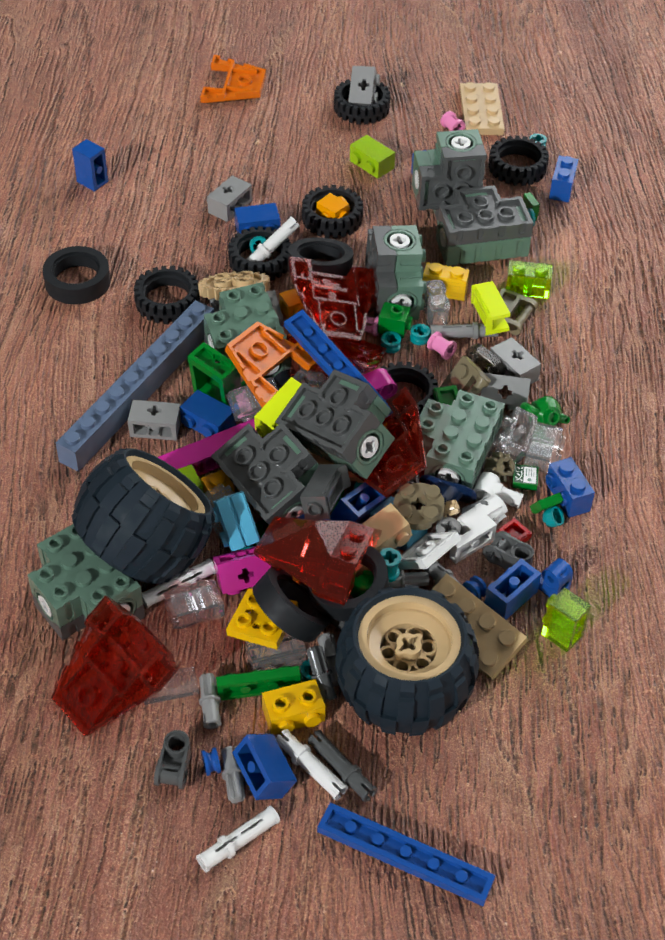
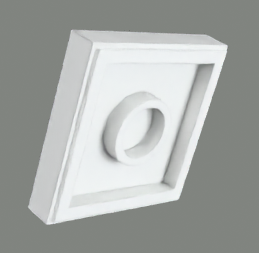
(428, 550)

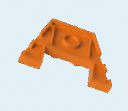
(241, 82)
(258, 353)

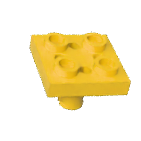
(254, 626)

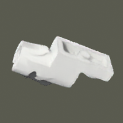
(478, 526)

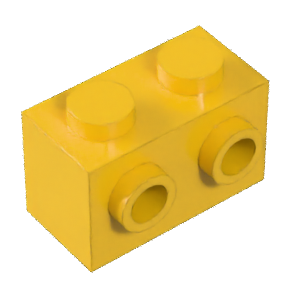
(293, 707)

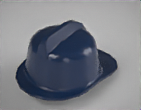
(450, 489)

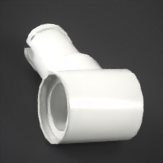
(490, 484)

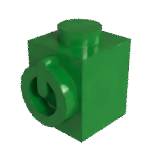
(395, 319)

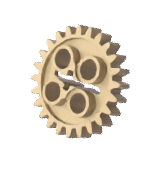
(226, 281)

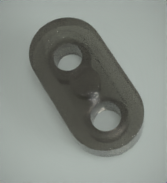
(485, 359)

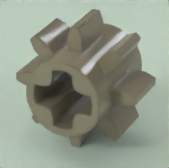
(500, 464)

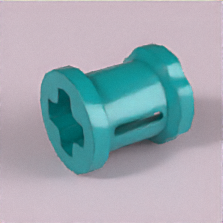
(393, 559)

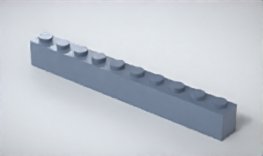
(136, 383)

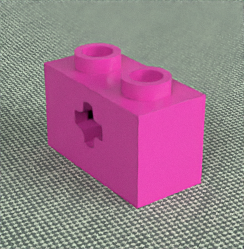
(229, 570)

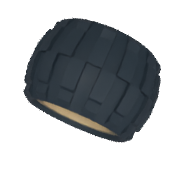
(142, 516)
(403, 632)

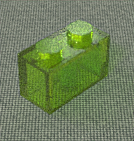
(529, 278)
(565, 619)

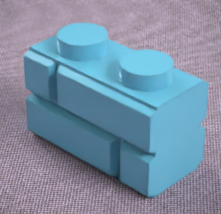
(236, 521)

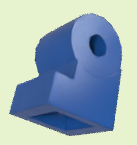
(556, 577)

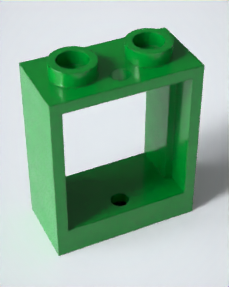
(213, 377)

